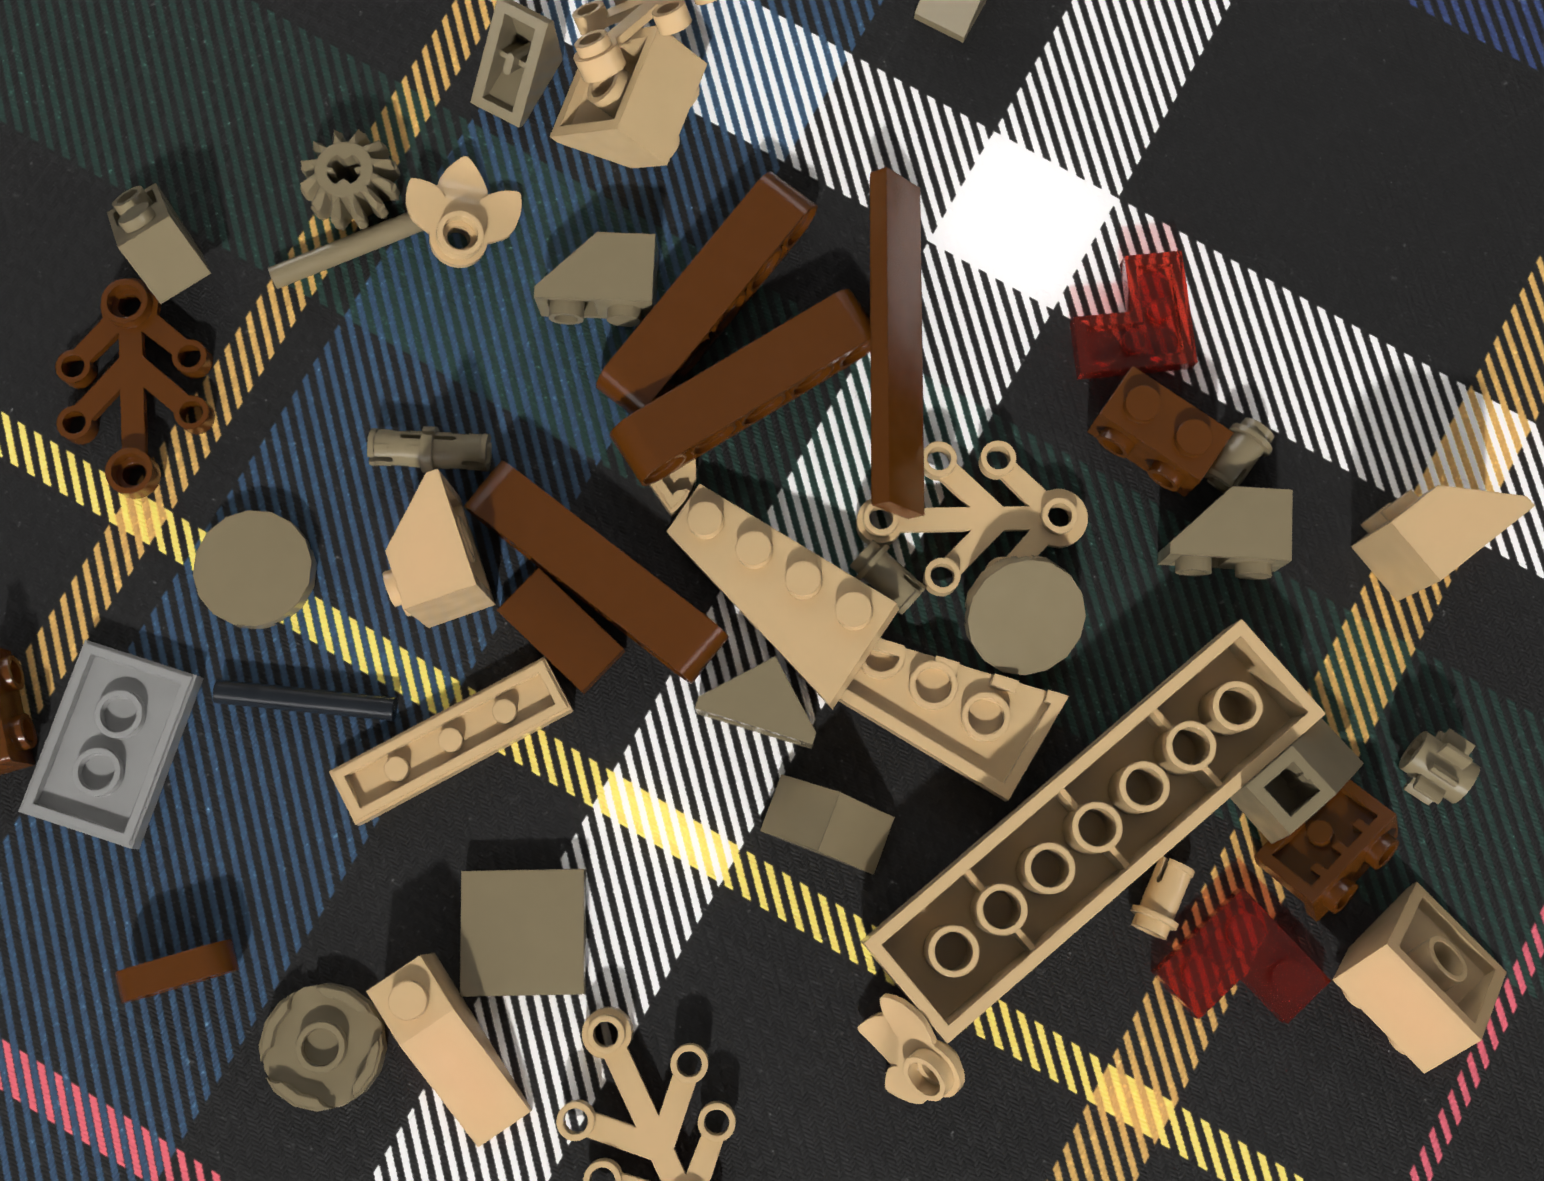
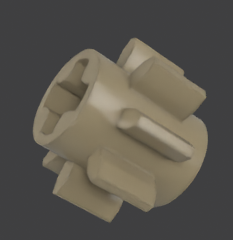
(1439, 767)

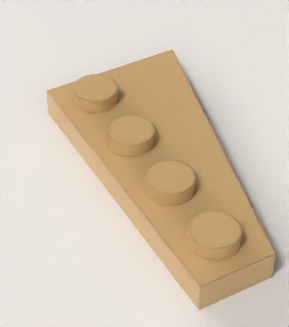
(796, 599)
(956, 714)

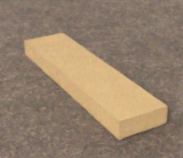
(451, 741)

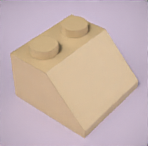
(639, 109)
(1431, 535)
(435, 558)
(1422, 979)

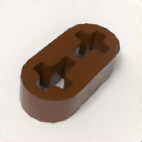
(176, 971)

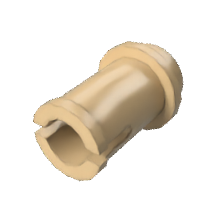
(1162, 898)

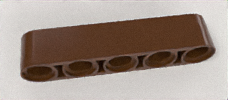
(708, 294)
(743, 387)
(596, 572)

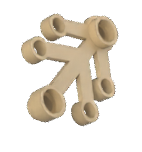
(599, 51)
(984, 515)
(653, 1133)

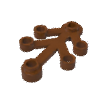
(130, 379)

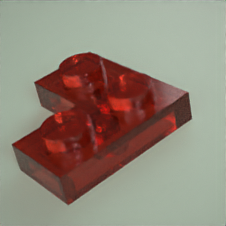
(1152, 332)
(1242, 944)

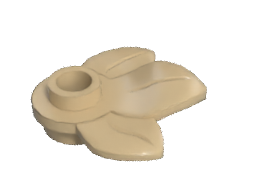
(464, 207)
(919, 1062)

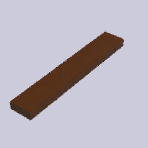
(896, 345)

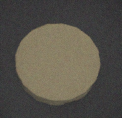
(254, 569)
(1024, 614)
(323, 1046)

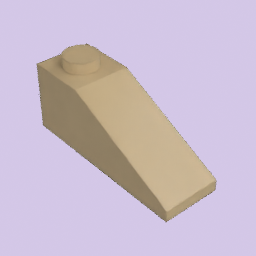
(449, 1047)

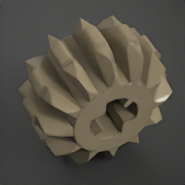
(362, 162)

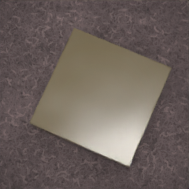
(523, 932)

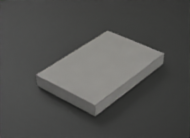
(111, 745)

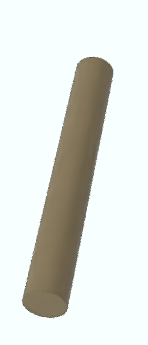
(343, 250)

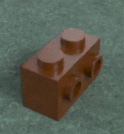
(1159, 432)

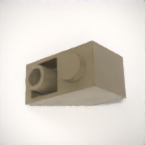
(156, 242)
(604, 278)
(1240, 531)
(1297, 782)

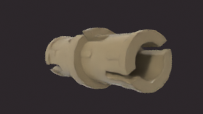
(429, 449)

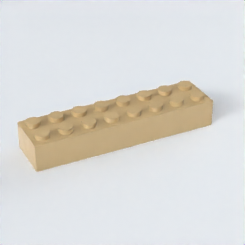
(1092, 830)

